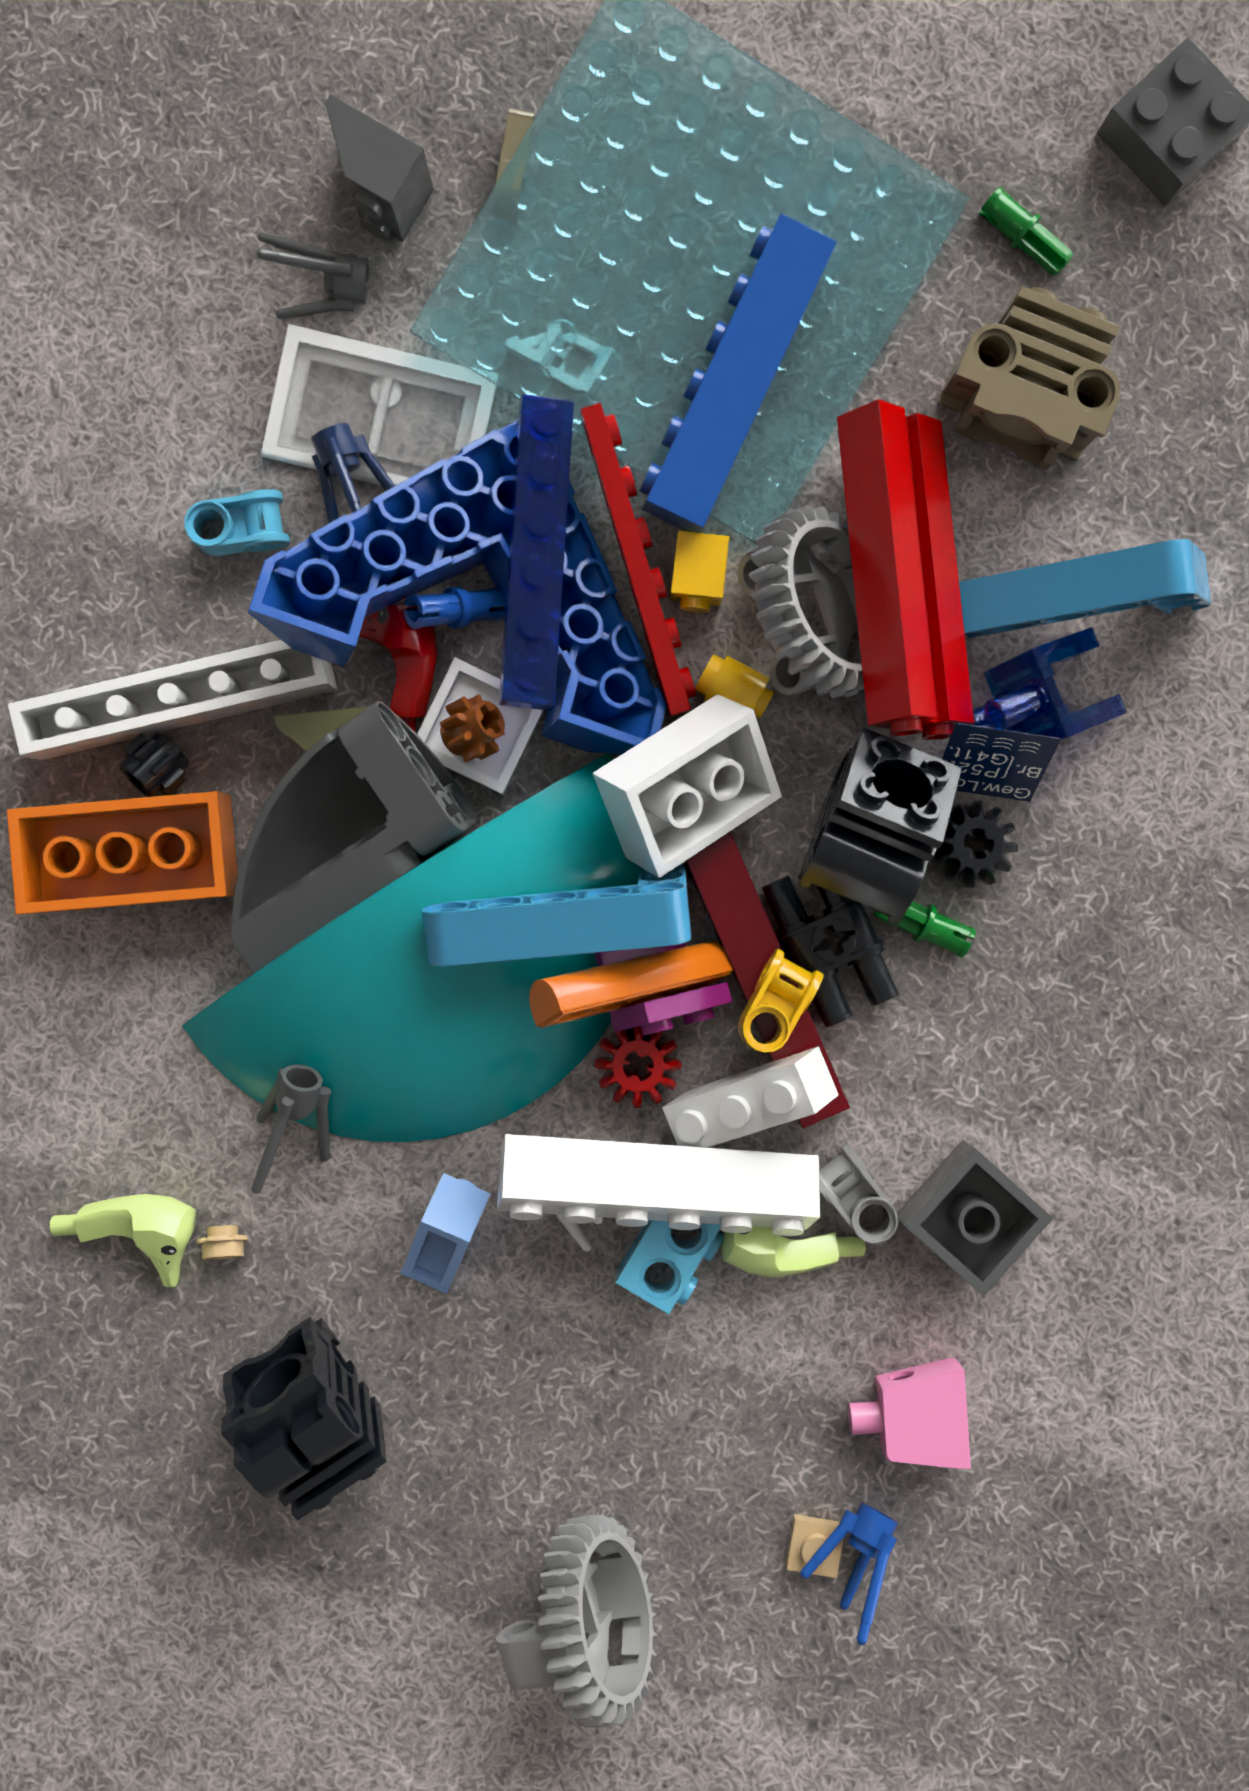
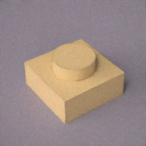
(805, 1538)

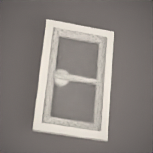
(401, 402)

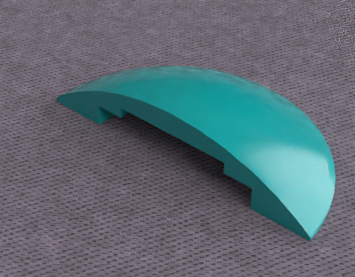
(418, 1043)

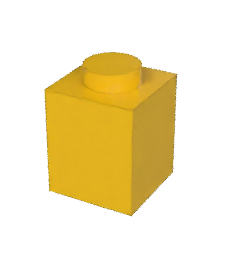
(699, 570)

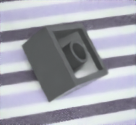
(381, 169)

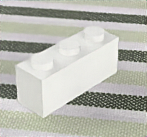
(751, 1100)

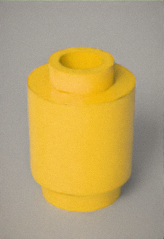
(735, 682)

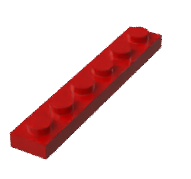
(632, 538)

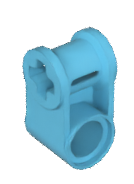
(242, 523)

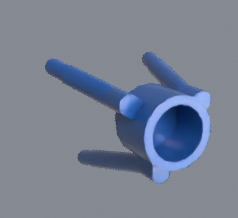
(874, 1538)

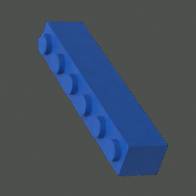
(738, 375)

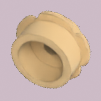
(222, 1243)

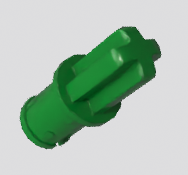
(1025, 231)
(934, 928)

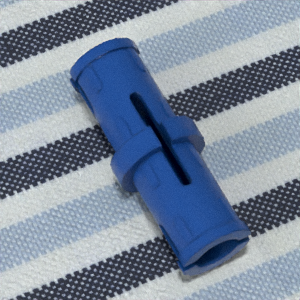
(454, 607)

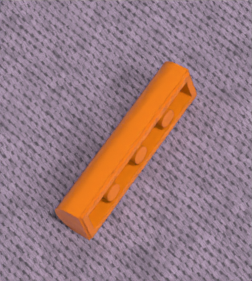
(627, 983)

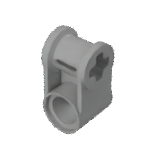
(850, 1189)

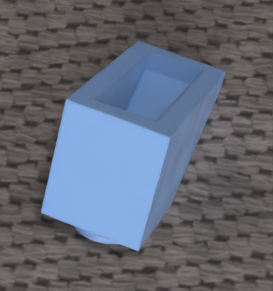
(445, 1232)

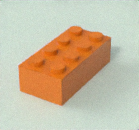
(122, 852)

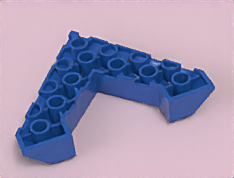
(442, 527)

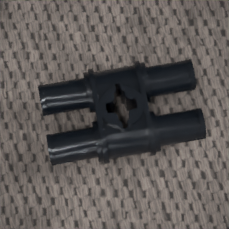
(857, 948)

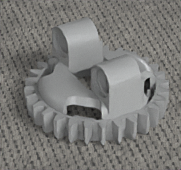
(772, 577)
(579, 1599)

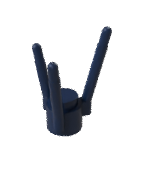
(338, 454)

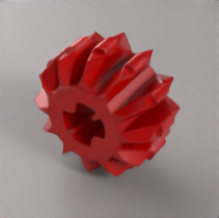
(632, 1081)

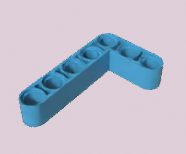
(1154, 574)
(560, 922)

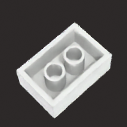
(688, 785)

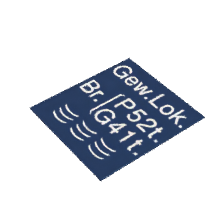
(999, 760)

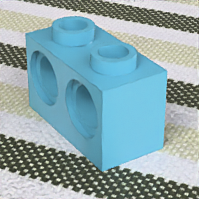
(657, 1244)

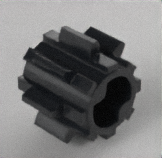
(154, 764)

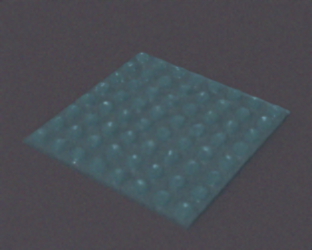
(639, 214)

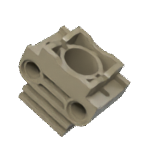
(1036, 379)

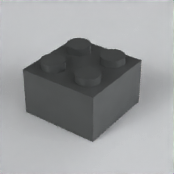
(1176, 121)
(973, 1217)

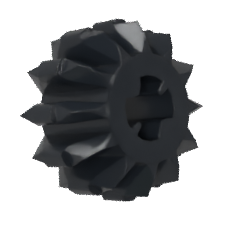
(986, 831)

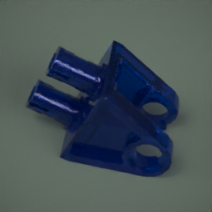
(1029, 699)

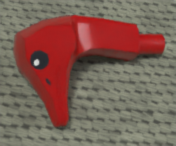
(413, 655)

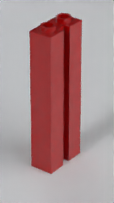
(904, 571)

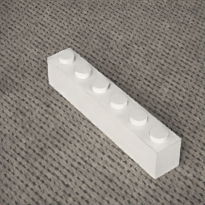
(167, 699)
(657, 1184)

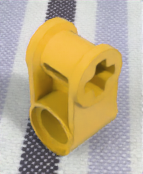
(779, 1000)

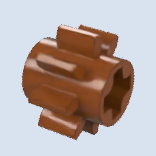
(472, 728)

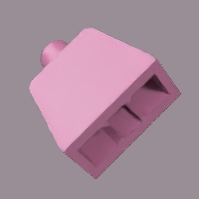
(918, 1415)

